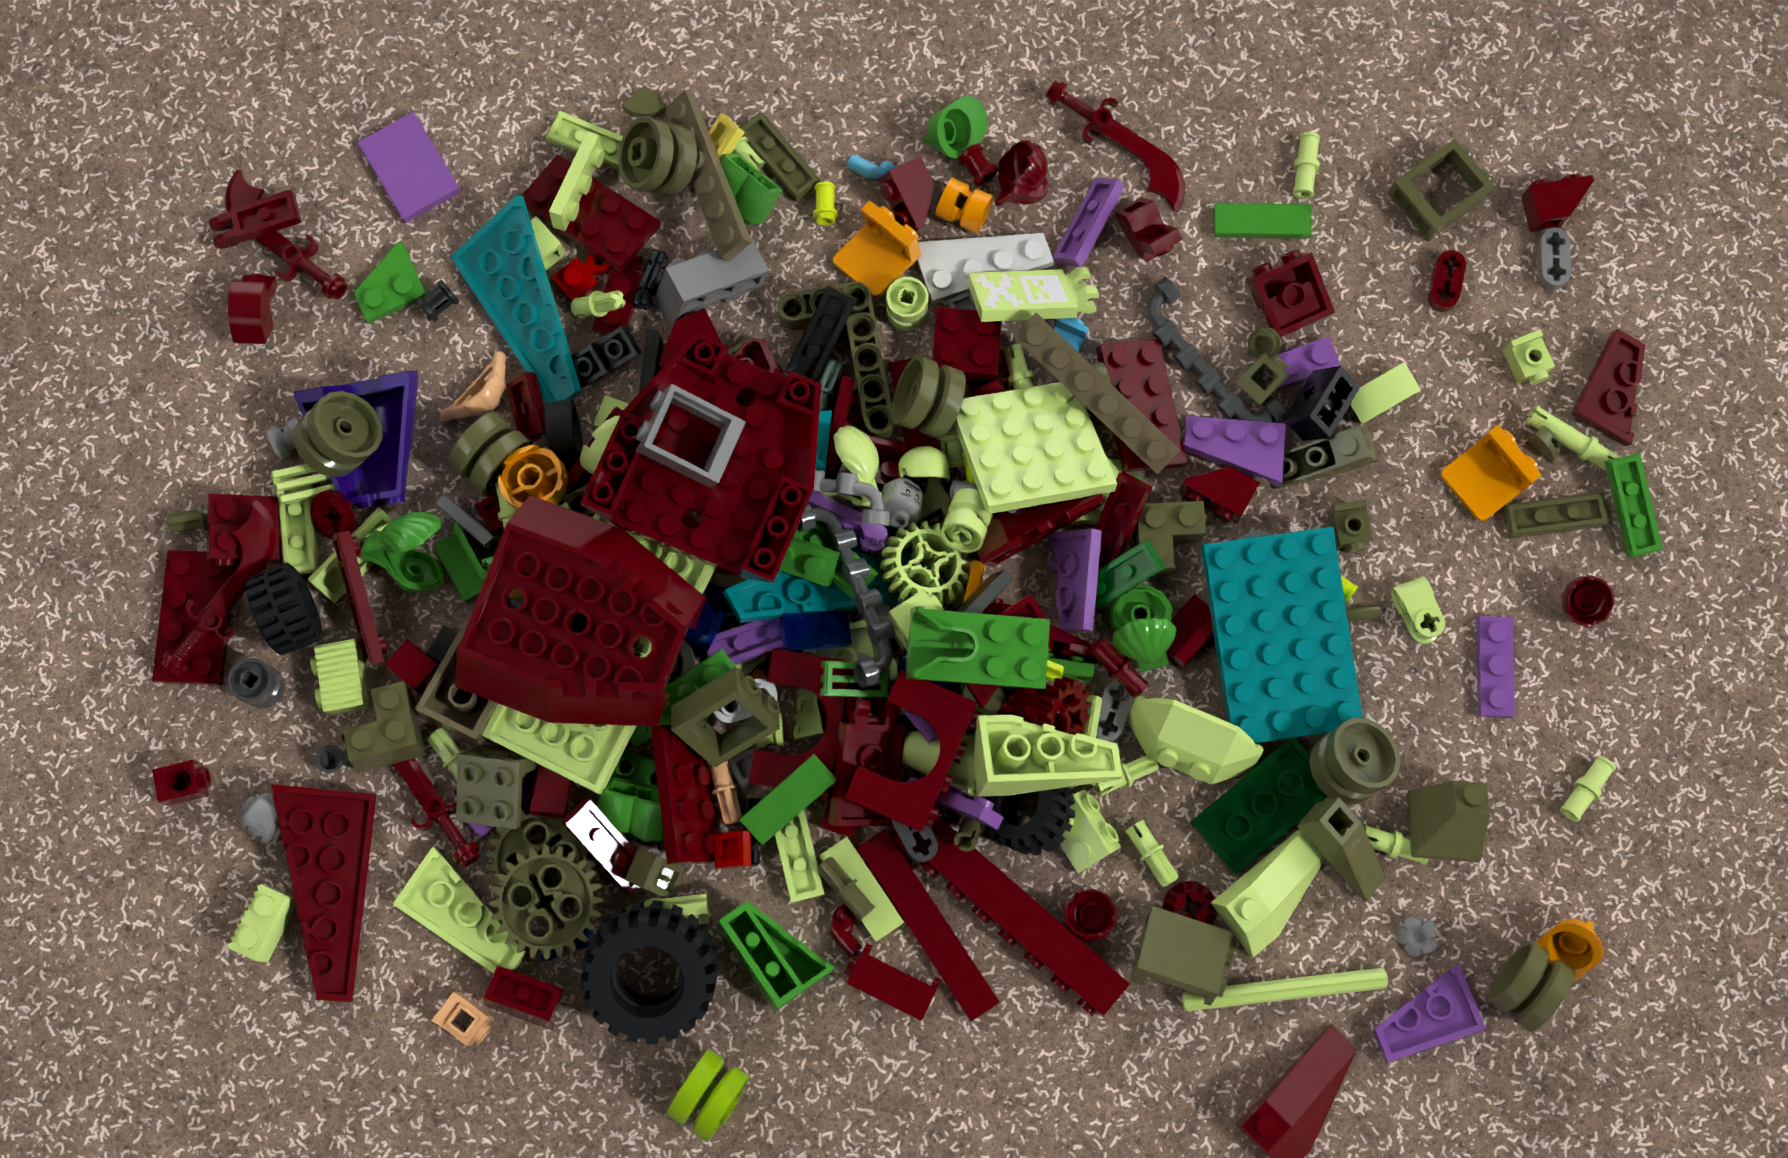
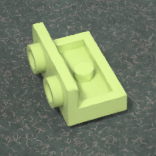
(1090, 834)

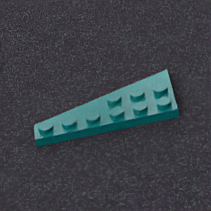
(513, 287)
(791, 594)

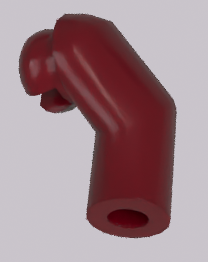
(841, 931)

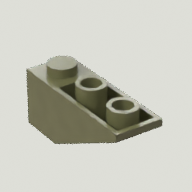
(1329, 456)
(1344, 845)

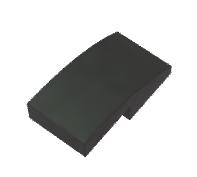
(605, 355)

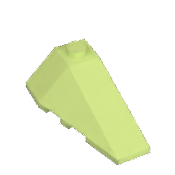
(1029, 758)
(1269, 892)

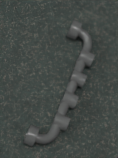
(1189, 357)
(866, 600)

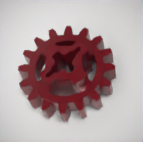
(1064, 706)

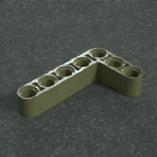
(859, 347)

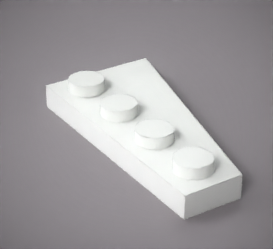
(949, 262)

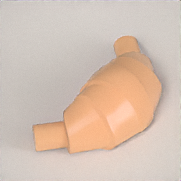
(482, 394)

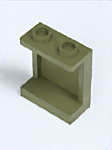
(1183, 954)

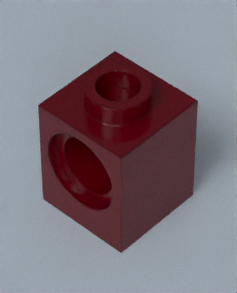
(413, 666)
(167, 782)

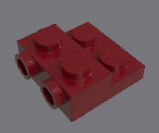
(1290, 292)
(227, 514)

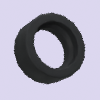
(563, 429)

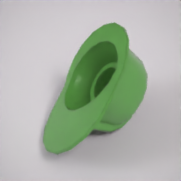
(957, 127)

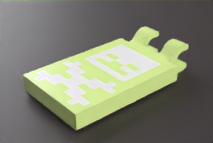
(1022, 293)

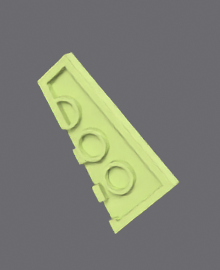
(454, 912)

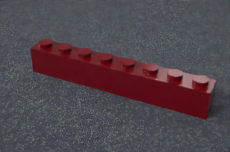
(1021, 921)

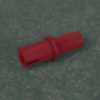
(1119, 667)

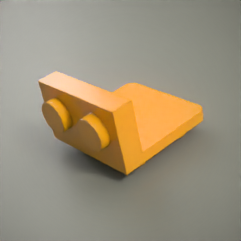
(878, 250)
(1490, 473)

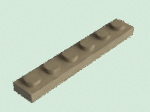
(710, 181)
(1096, 393)

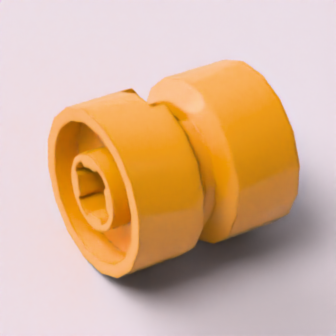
(974, 211)

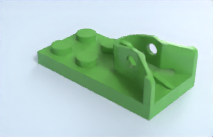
(977, 648)

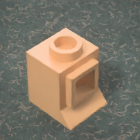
(451, 1008)

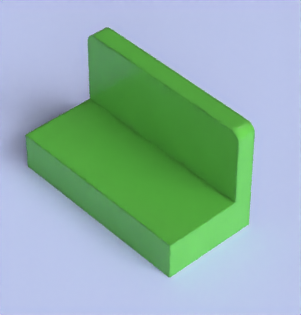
(462, 563)

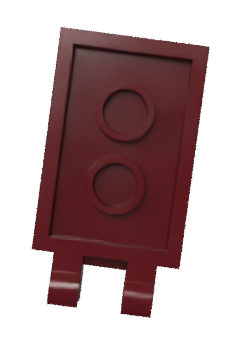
(867, 743)

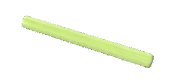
(1291, 989)

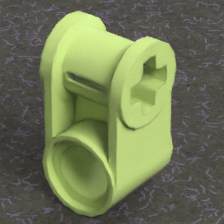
(1418, 604)

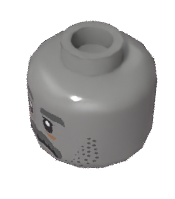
(903, 502)
(261, 818)

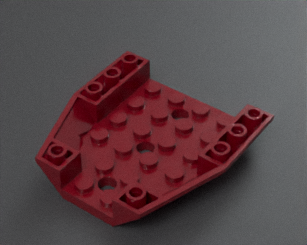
(764, 485)
(564, 569)

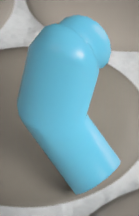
(868, 169)

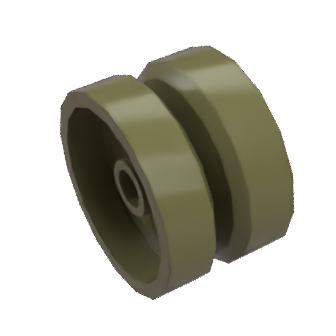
(657, 156)
(928, 397)
(338, 434)
(483, 451)
(1355, 761)
(1531, 986)

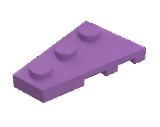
(1243, 444)
(1077, 573)
(1431, 1019)

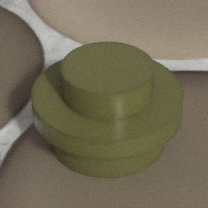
(1264, 341)

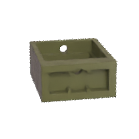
(1419, 209)
(716, 748)

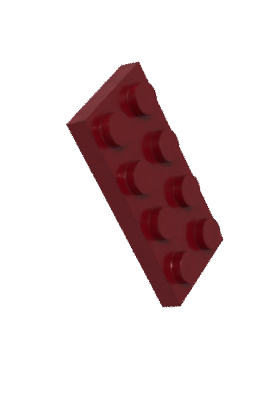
(605, 221)
(1142, 378)
(187, 578)
(683, 799)

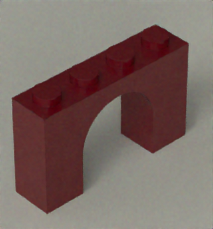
(804, 673)
(914, 801)

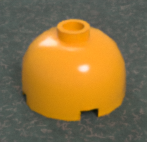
(533, 473)

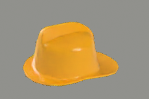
(1574, 944)

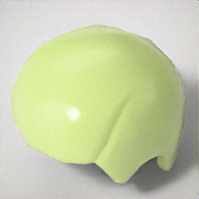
(924, 463)

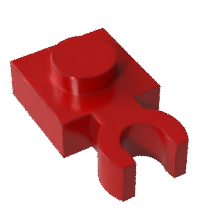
(578, 278)

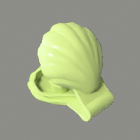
(860, 457)

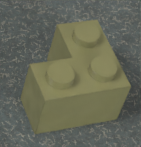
(1170, 524)
(392, 737)

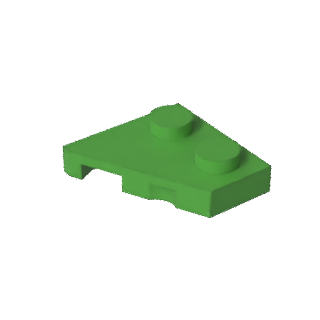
(390, 286)

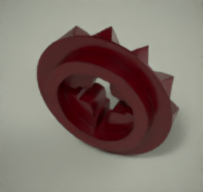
(327, 523)
(1197, 893)

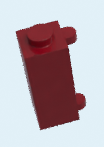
(890, 984)

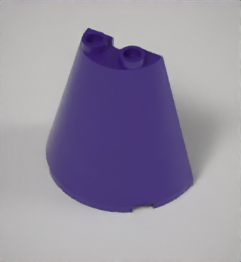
(387, 468)

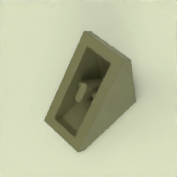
(654, 873)

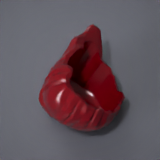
(1023, 174)

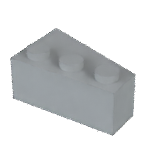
(708, 279)

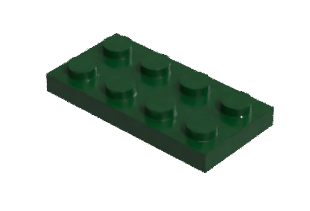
(1260, 807)

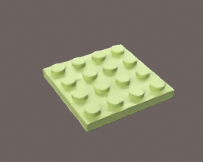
(1032, 448)

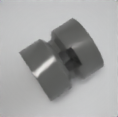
(264, 683)

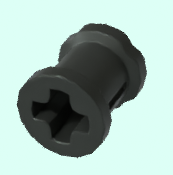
(437, 300)

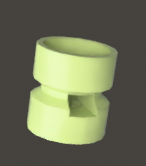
(907, 303)
(965, 522)

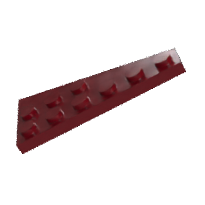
(327, 861)

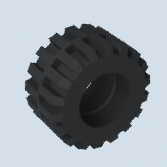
(283, 609)
(1042, 830)

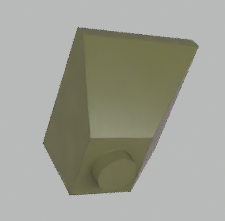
(1448, 821)

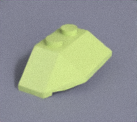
(1192, 740)

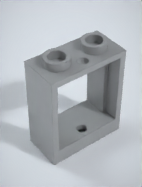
(725, 443)

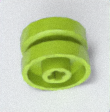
(713, 1098)

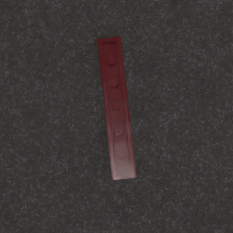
(928, 925)

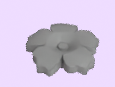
(1417, 936)

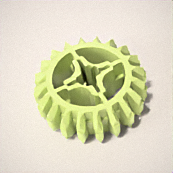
(920, 541)

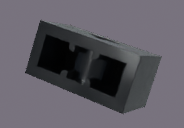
(1321, 403)

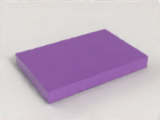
(409, 167)

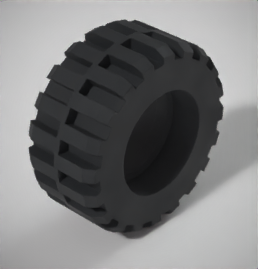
(640, 1014)

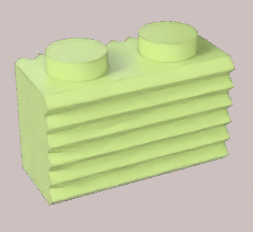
(340, 677)
(263, 923)

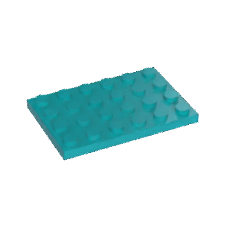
(1282, 634)

